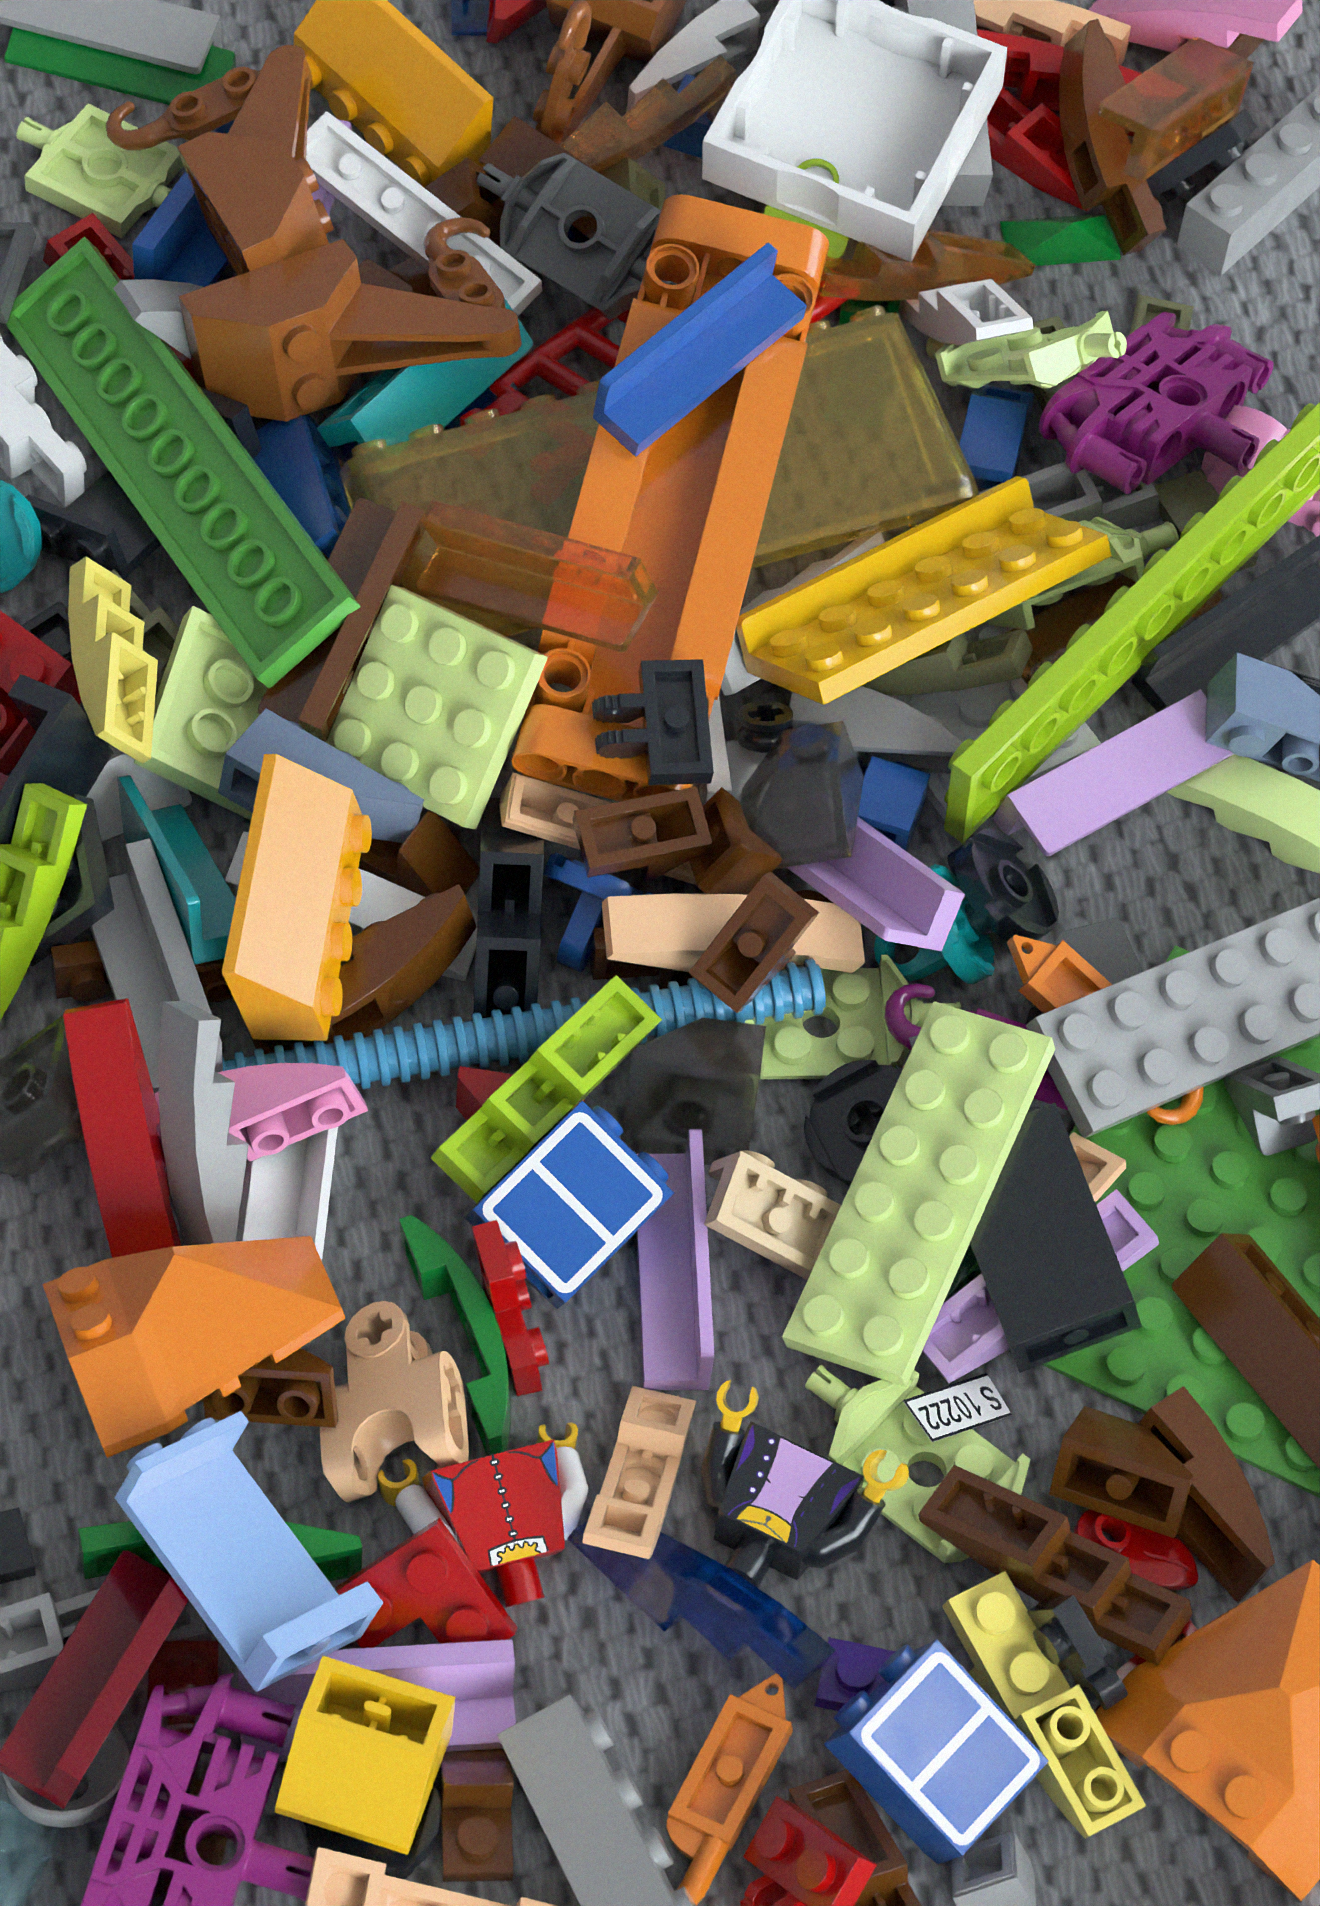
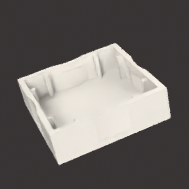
(874, 96)

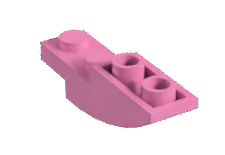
(288, 1103)

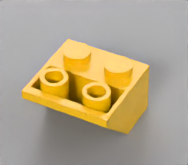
(365, 1754)

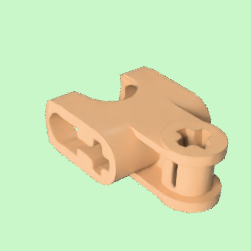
(391, 1398)

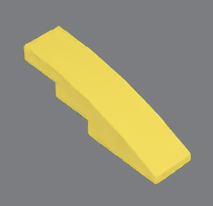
(109, 659)

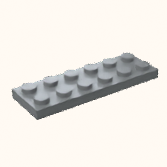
(1187, 1021)

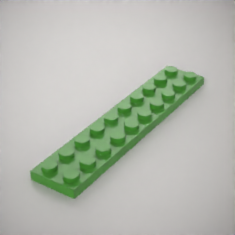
(180, 466)

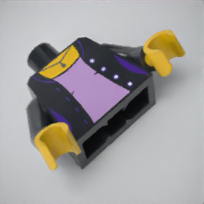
(783, 1501)

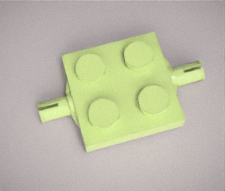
(92, 175)

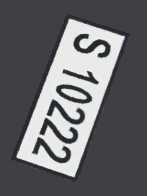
(958, 1407)

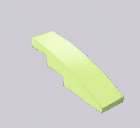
(1262, 805)

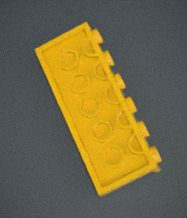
(914, 593)

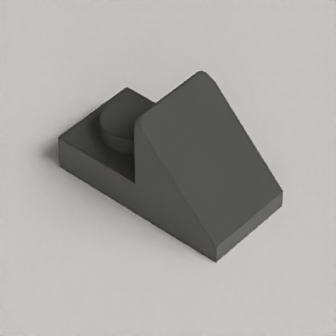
(1276, 1103)

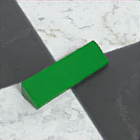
(111, 69)

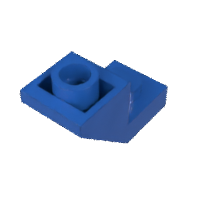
(995, 433)

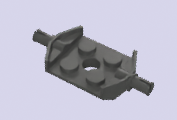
(537, 224)

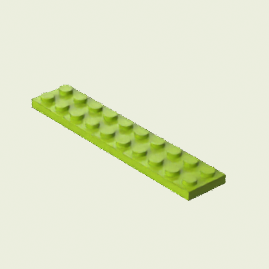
(1133, 623)

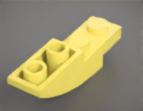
(1083, 1766)

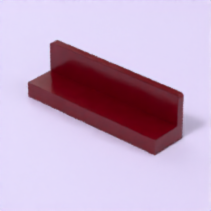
(92, 1679)

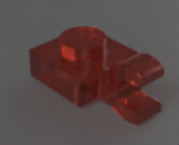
(181, 1667)

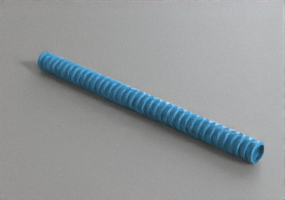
(522, 1033)

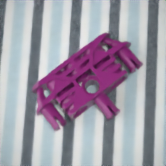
(1157, 404)
(229, 1805)

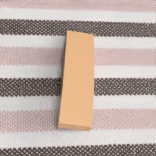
(1047, 21)
(678, 928)

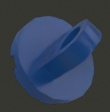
(588, 913)

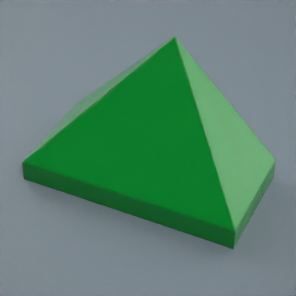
(1063, 239)

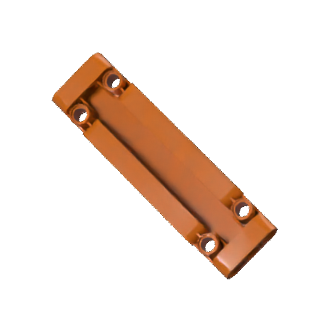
(680, 505)

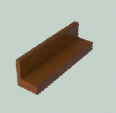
(368, 559)
(1261, 1329)

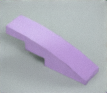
(968, 1324)

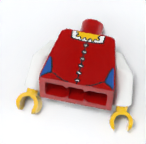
(501, 1507)

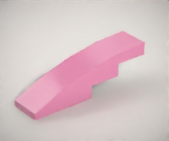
(1172, 22)

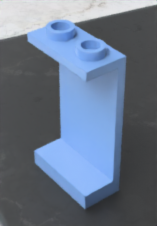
(238, 1555)

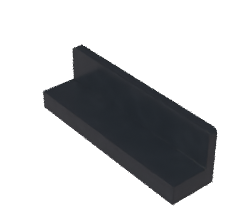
(1248, 622)

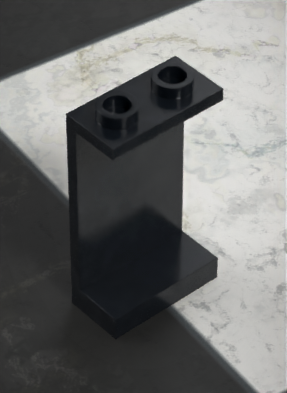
(105, 521)
(59, 755)
(1049, 1250)

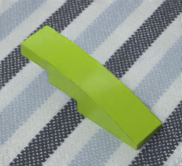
(33, 877)
(546, 1089)

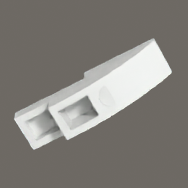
(28, 436)

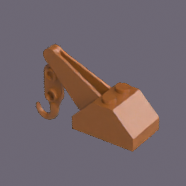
(624, 27)
(257, 176)
(307, 325)

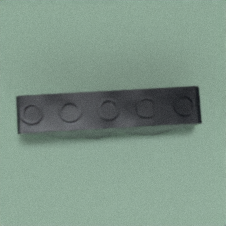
(507, 917)

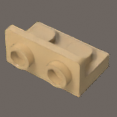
(770, 1211)

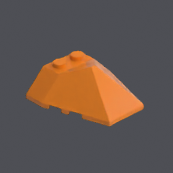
(182, 1322)
(1239, 1725)

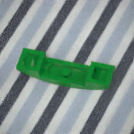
(442, 1271)

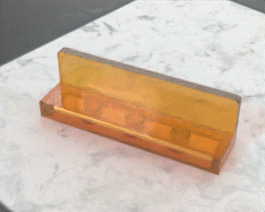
(1177, 103)
(535, 577)

